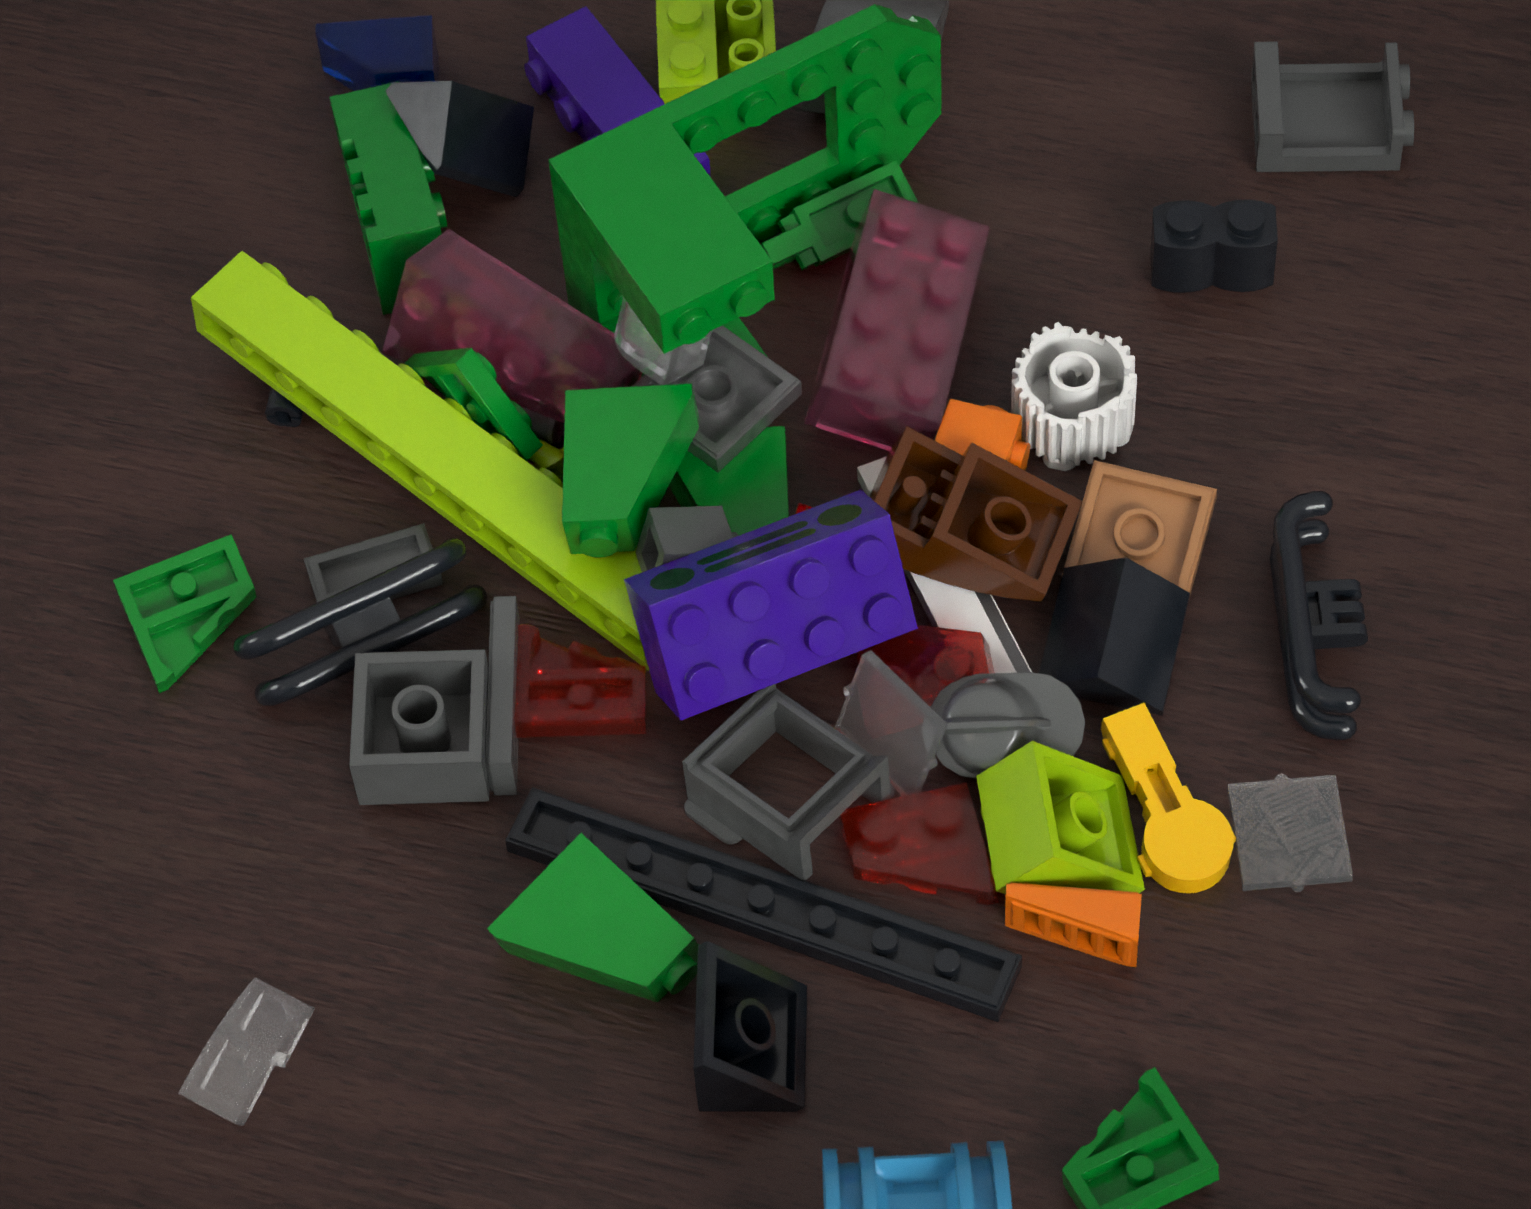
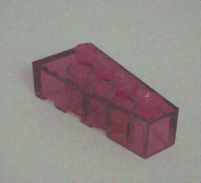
(535, 341)

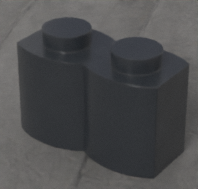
(1214, 246)

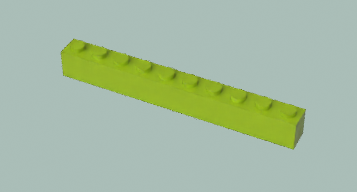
(414, 438)

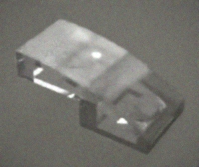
(244, 1049)

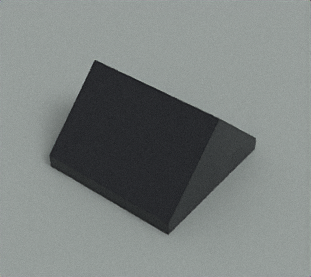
(467, 132)
(1115, 634)
(748, 1035)

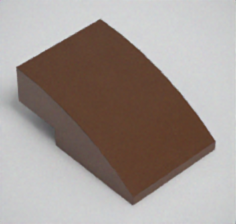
(973, 518)

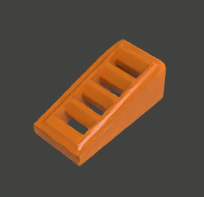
(1079, 918)

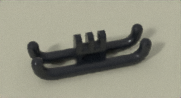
(1312, 618)
(361, 622)

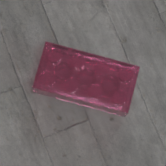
(897, 322)

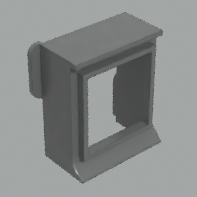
(737, 814)

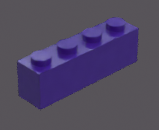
(589, 77)

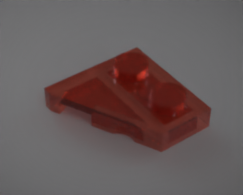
(576, 690)

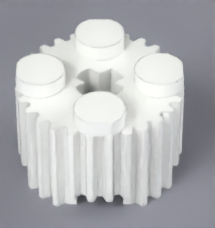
(1074, 395)

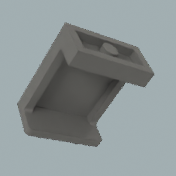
(1329, 113)

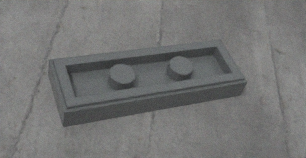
(502, 677)

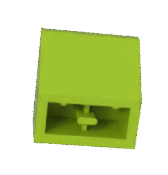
(709, 40)

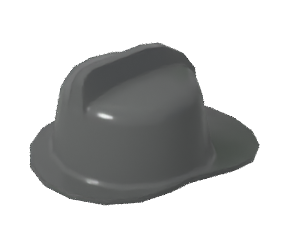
(1002, 713)

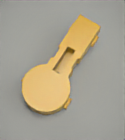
(1184, 838)

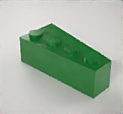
(387, 185)

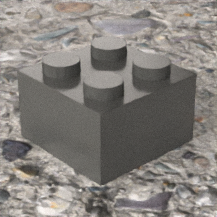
(420, 727)

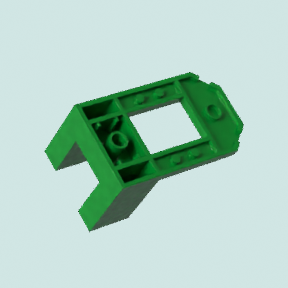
(656, 228)

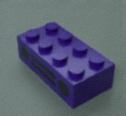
(771, 604)

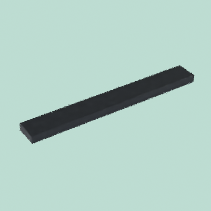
(777, 907)

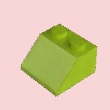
(1058, 822)

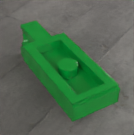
(828, 223)

